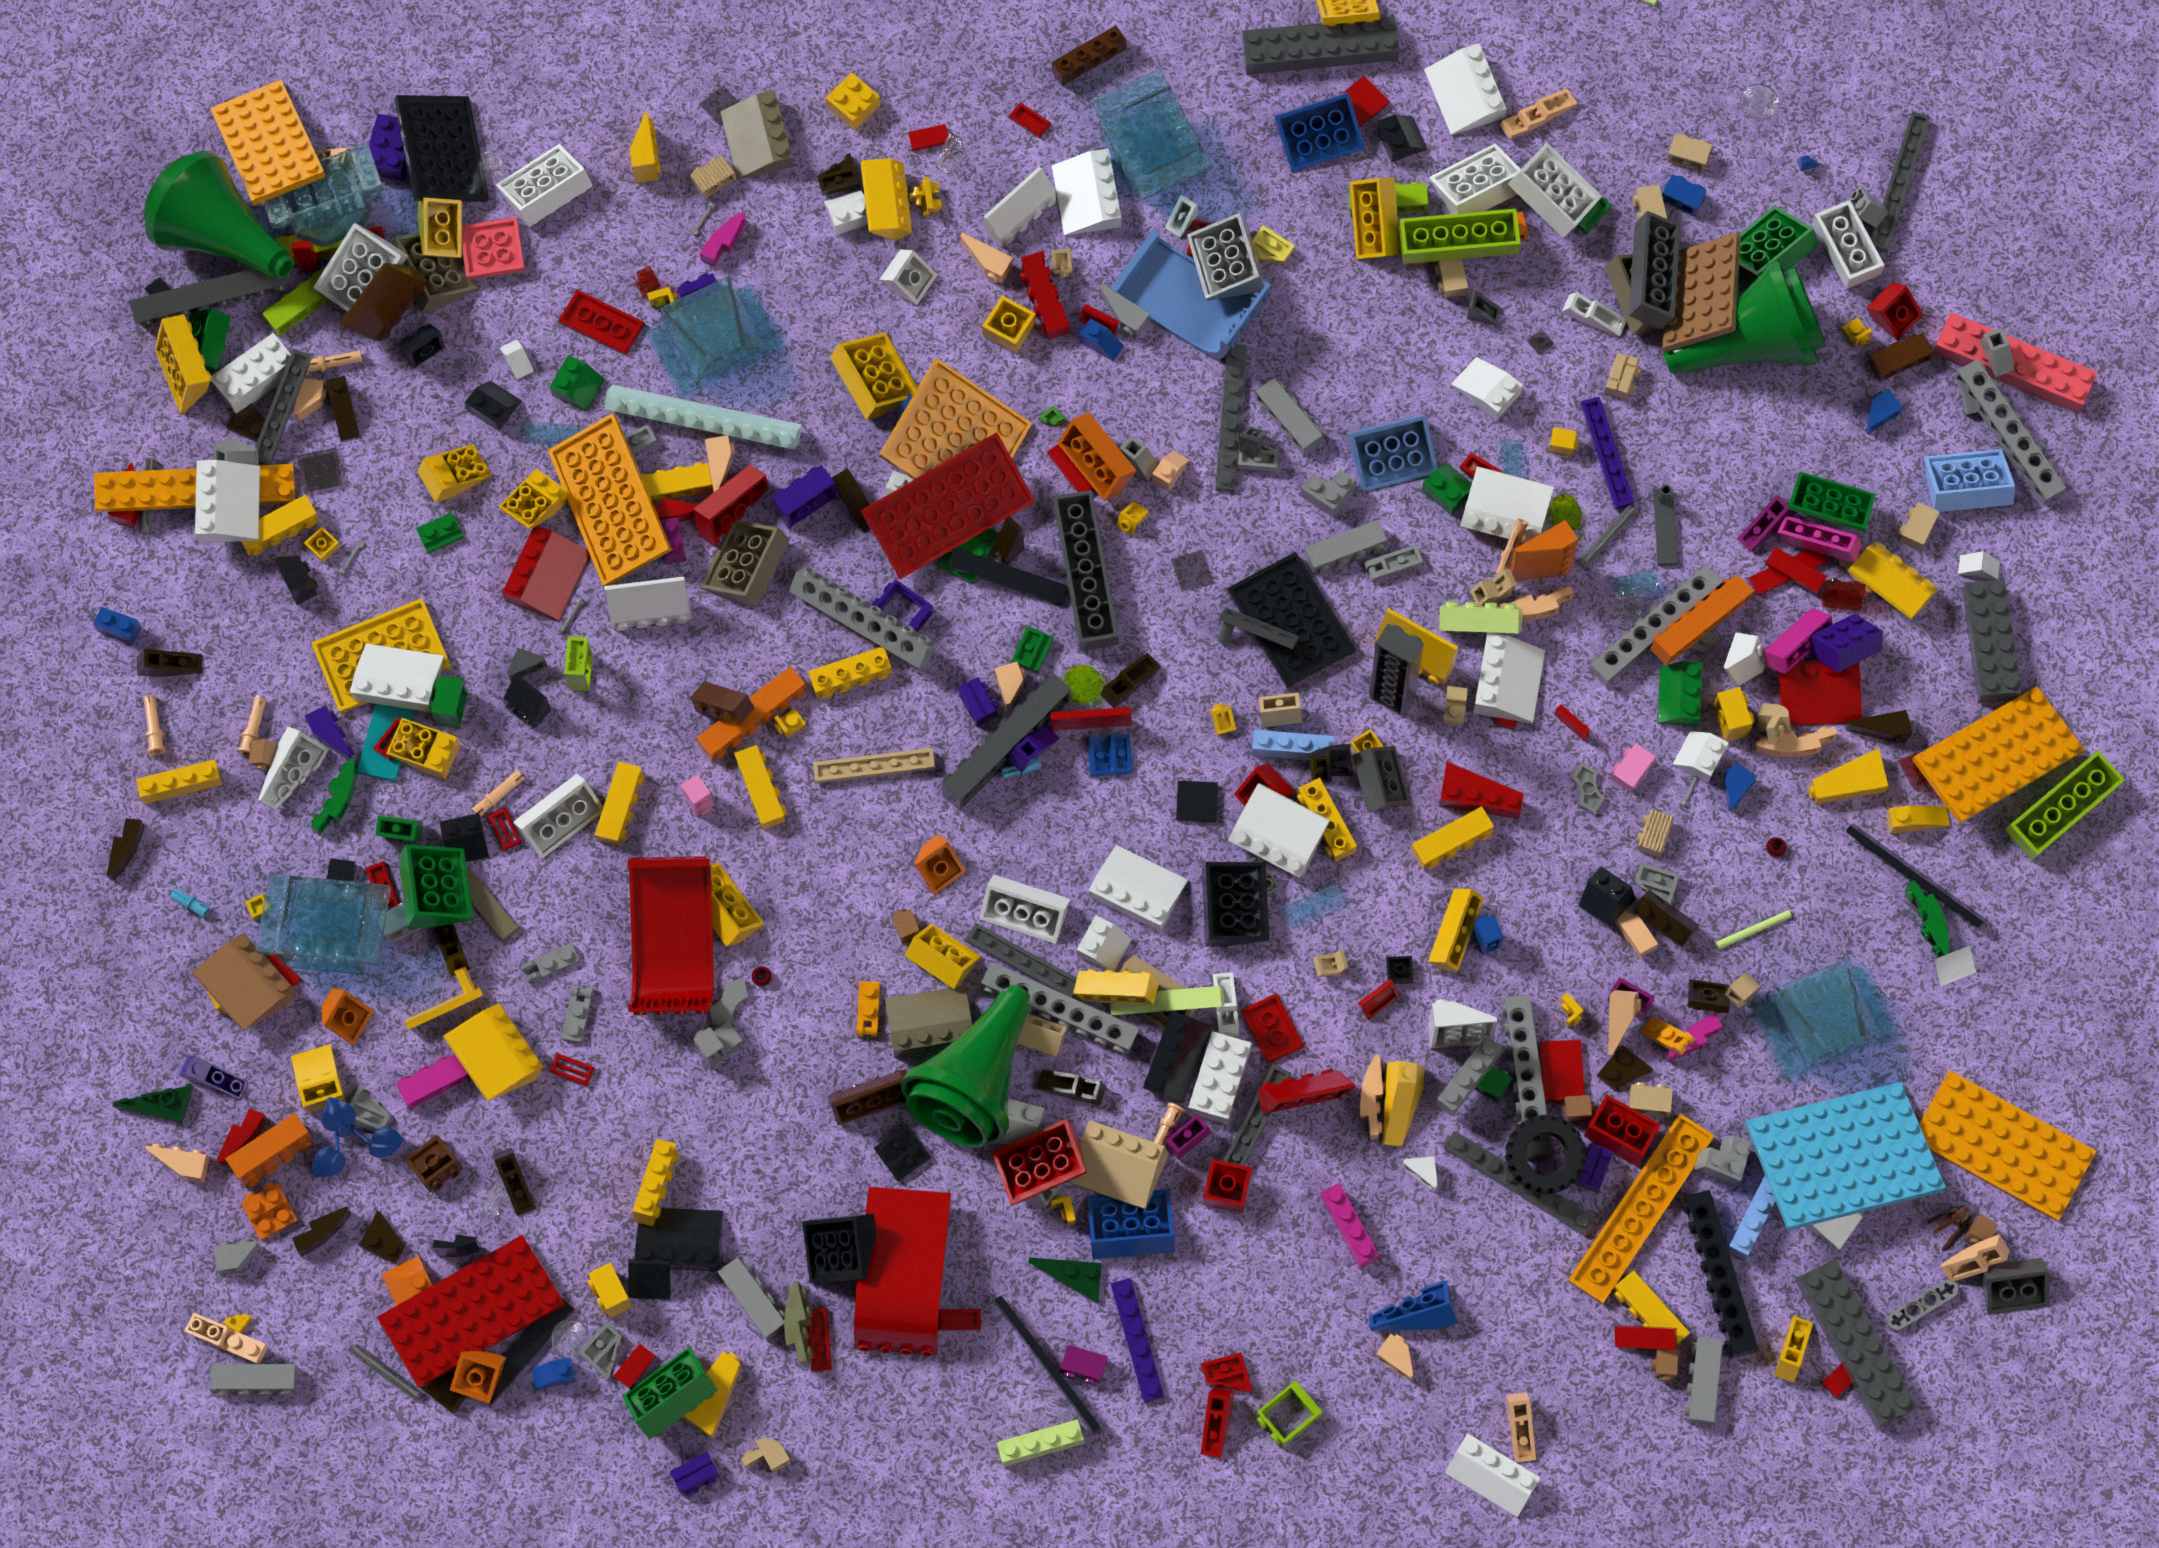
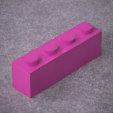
(1820, 539)
(1796, 641)
(432, 1081)
(1349, 1226)

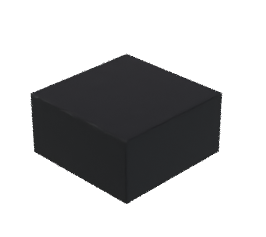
(341, 870)
(1399, 969)

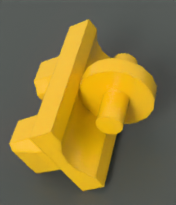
(923, 196)

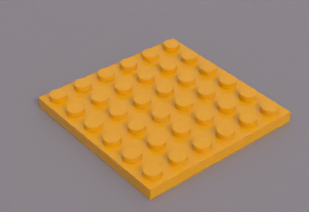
(946, 419)

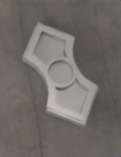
(1590, 797)
(734, 994)

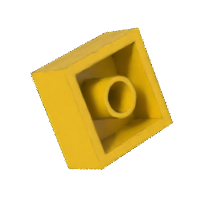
(322, 544)
(1365, 741)

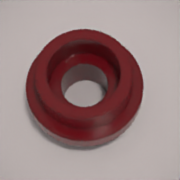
(1776, 841)
(761, 970)

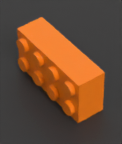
(1096, 456)
(270, 1150)

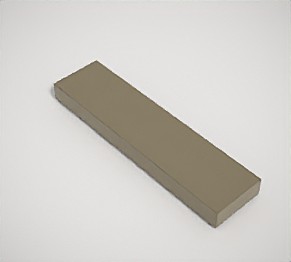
(490, 908)

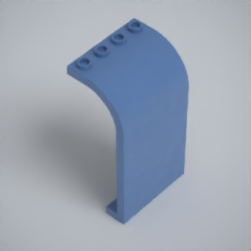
(1170, 290)

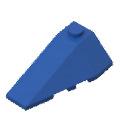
(1425, 1312)

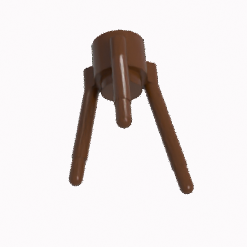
(1959, 1216)

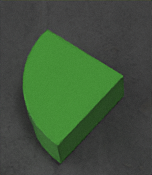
(1052, 416)

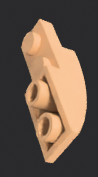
(1543, 605)
(1792, 746)
(1372, 1090)
(226, 1339)

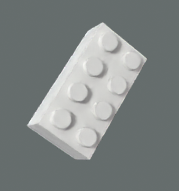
(1848, 244)
(252, 373)
(1219, 1077)

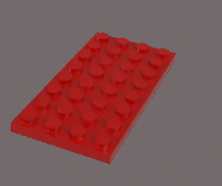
(947, 505)
(470, 1310)

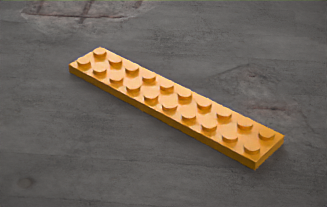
(178, 488)
(1640, 1209)

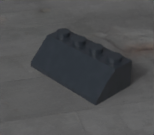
(1177, 1056)

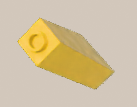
(1854, 779)
(710, 1411)

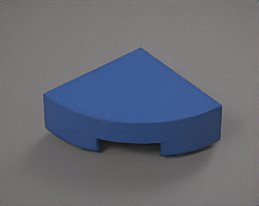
(1807, 163)

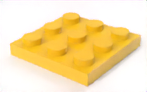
(1347, 11)

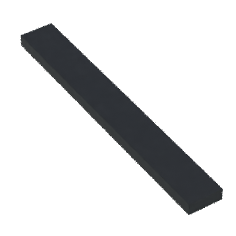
(1916, 875)
(1047, 1365)

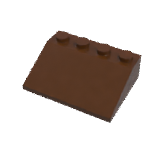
(384, 301)

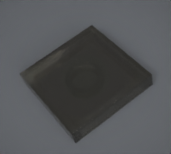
(320, 470)

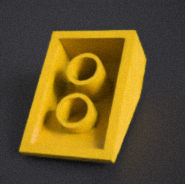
(440, 227)

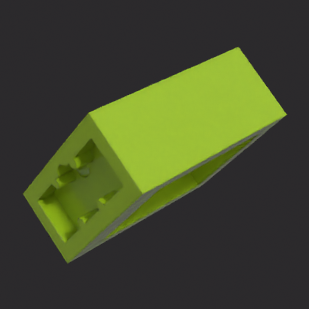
(578, 660)
(1300, 1394)

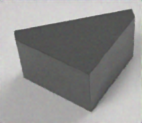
(1483, 309)
(1252, 441)
(525, 663)

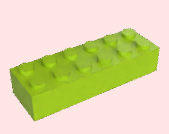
(1459, 236)
(2064, 805)

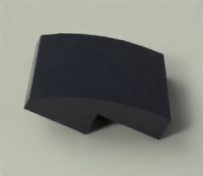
(1330, 762)
(902, 1153)
(461, 1247)

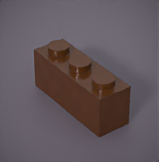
(1901, 356)
(722, 703)

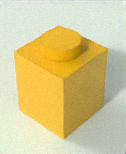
(1563, 441)

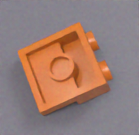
(269, 1211)

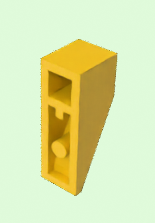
(1916, 818)
(1793, 1349)

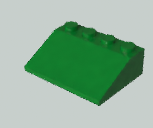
(1774, 238)
(1832, 501)
(434, 886)
(669, 1393)

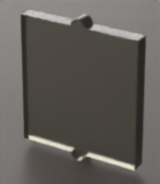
(717, 102)
(1191, 570)

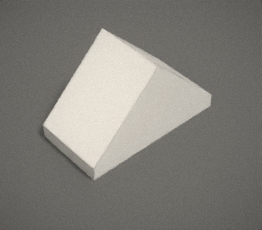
(1182, 216)
(517, 359)
(1979, 565)
(1423, 1170)

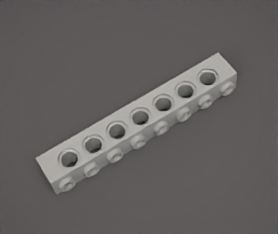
(2009, 442)
(883, 635)
(1608, 673)
(1521, 1006)
(1121, 1045)

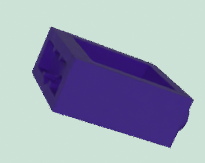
(890, 591)

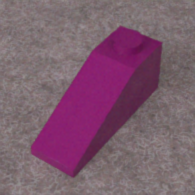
(1766, 523)

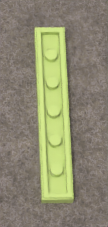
(1175, 1000)

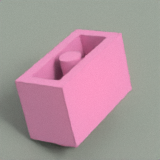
(1633, 767)
(697, 795)

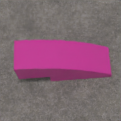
(723, 239)
(1700, 1031)

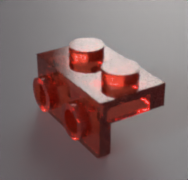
(1843, 594)

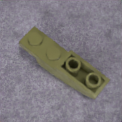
(795, 1323)

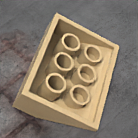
(1120, 1164)

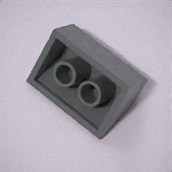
(1381, 778)
(2016, 1286)

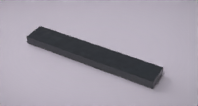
(1007, 576)
(528, 1347)

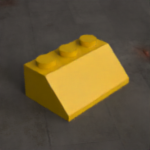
(942, 955)

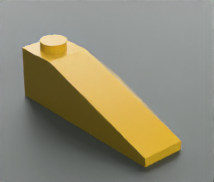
(1402, 1096)

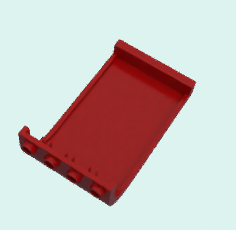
(671, 935)
(904, 1279)

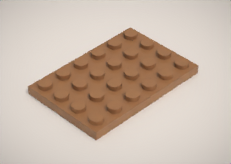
(1705, 292)

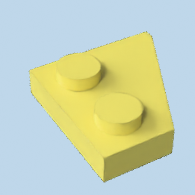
(1271, 246)

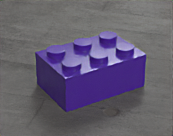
(388, 148)
(804, 496)
(1846, 642)

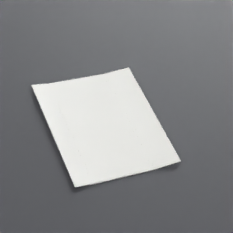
(1955, 965)

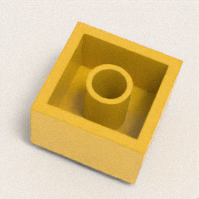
(852, 101)
(1009, 324)
(1733, 714)
(610, 1290)

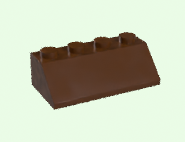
(867, 1097)

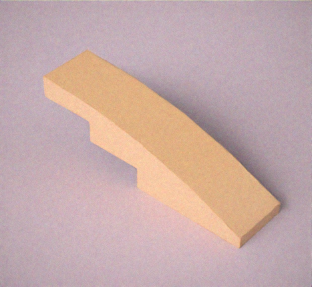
(1538, 114)

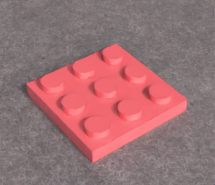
(492, 248)

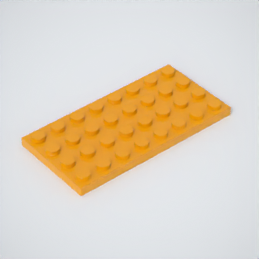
(267, 142)
(609, 500)
(1998, 755)
(2005, 1145)

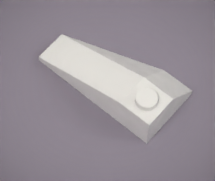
(291, 764)

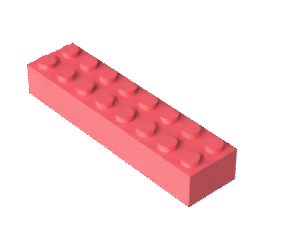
(2035, 369)

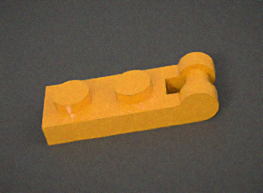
(868, 1008)
(1667, 1035)

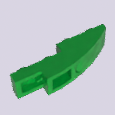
(342, 791)
(1934, 926)

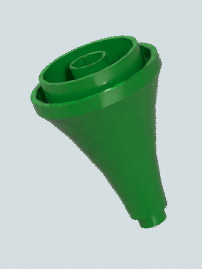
(201, 211)
(1771, 326)
(966, 1085)

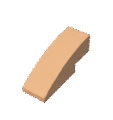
(1636, 932)
(1976, 1258)

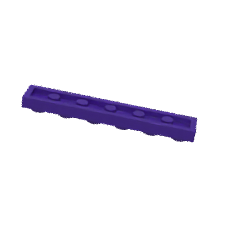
(1607, 453)
(1137, 1340)

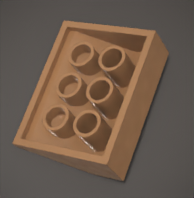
(244, 982)

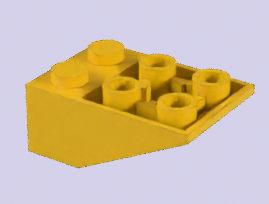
(645, 152)
(453, 472)
(535, 500)
(424, 748)
(317, 1077)

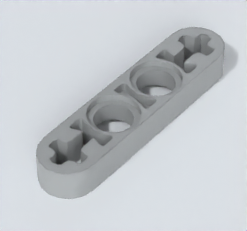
(1920, 1303)

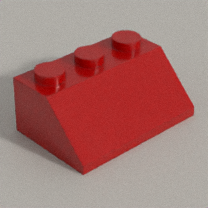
(1622, 1130)

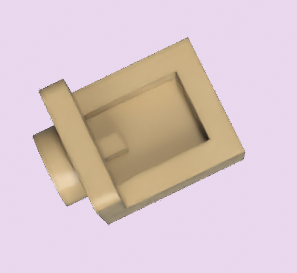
(1061, 262)
(1330, 964)

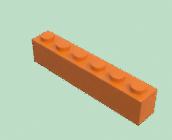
(1701, 620)
(767, 702)

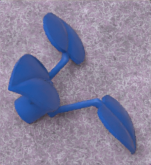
(337, 1118)

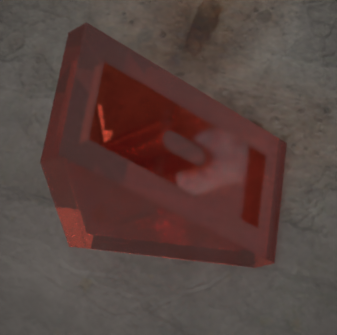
(1911, 771)

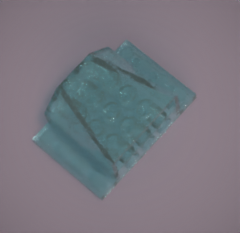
(1149, 135)
(330, 205)
(712, 335)
(323, 923)
(1823, 1018)

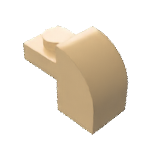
(1494, 589)
(1455, 705)
(1774, 720)
(1743, 990)
(770, 1451)

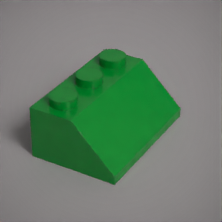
(210, 331)
(1680, 693)

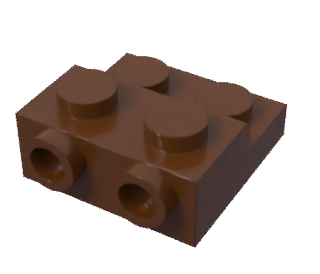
(434, 1164)

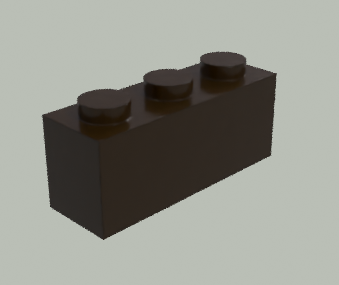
(1665, 918)

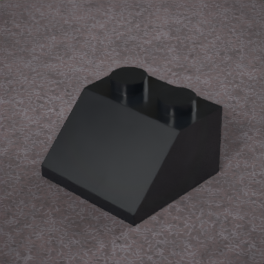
(1400, 136)
(421, 345)
(492, 404)
(296, 578)
(526, 702)
(466, 833)
(1606, 896)

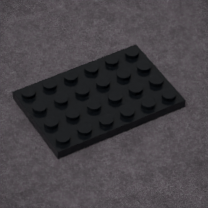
(441, 148)
(1291, 601)

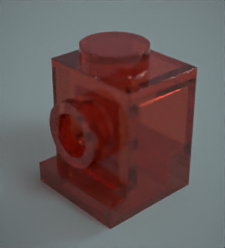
(647, 281)

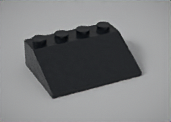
(1235, 903)
(684, 1238)
(839, 1247)

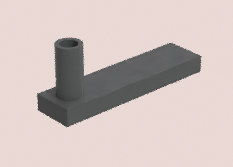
(1665, 526)
(1235, 619)

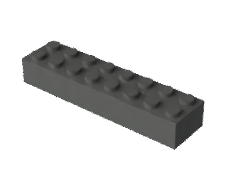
(1319, 46)
(204, 294)
(1085, 570)
(1396, 669)
(998, 745)
(1856, 1344)

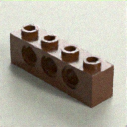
(1089, 55)

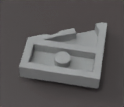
(602, 1350)

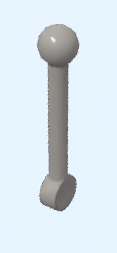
(694, 231)
(360, 544)
(580, 601)
(1684, 803)

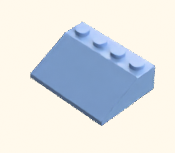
(1969, 480)

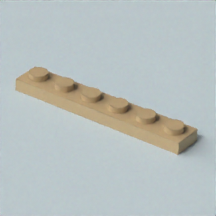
(873, 765)

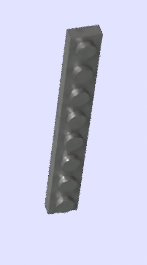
(1900, 179)
(1231, 418)
(1497, 1170)

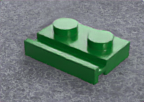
(439, 533)
(1032, 649)

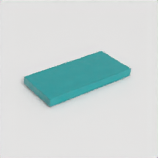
(371, 762)

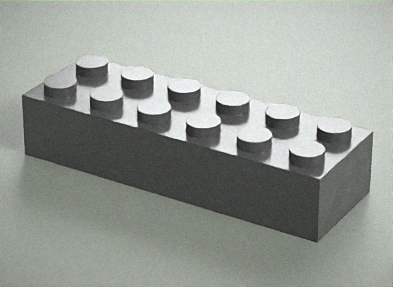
(1654, 270)
(1991, 641)

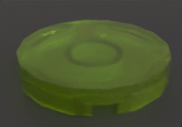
(1565, 508)
(1084, 683)

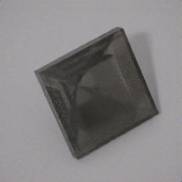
(1540, 341)

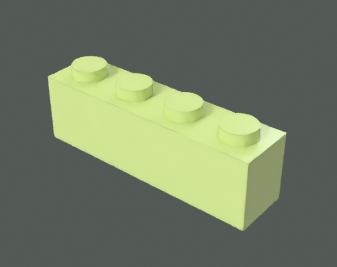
(1480, 618)
(1040, 1443)

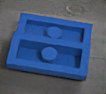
(1109, 755)

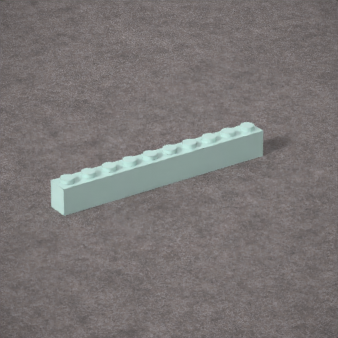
(703, 416)

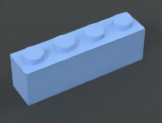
(1288, 744)
(1752, 1221)

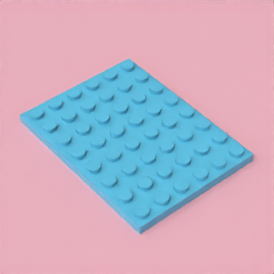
(1844, 1156)

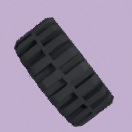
(1572, 1145)

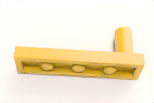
(470, 993)

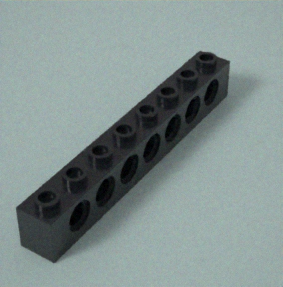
(1704, 1202)

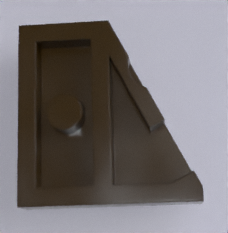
(839, 177)
(247, 423)
(1623, 1068)
(382, 1239)

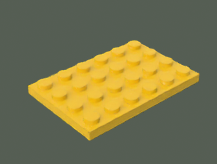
(401, 628)

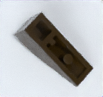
(343, 408)
(1009, 541)
(168, 663)
(1887, 726)
(451, 948)
(514, 1181)

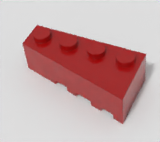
(1044, 296)
(729, 503)
(1470, 791)

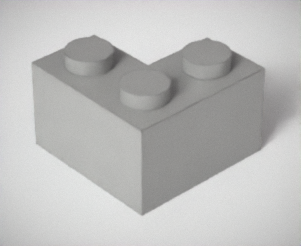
(1328, 496)
(717, 1044)
(1727, 1163)

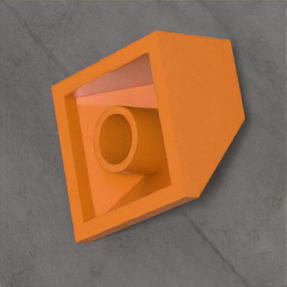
(938, 864)
(345, 1015)
(406, 1280)
(478, 1374)

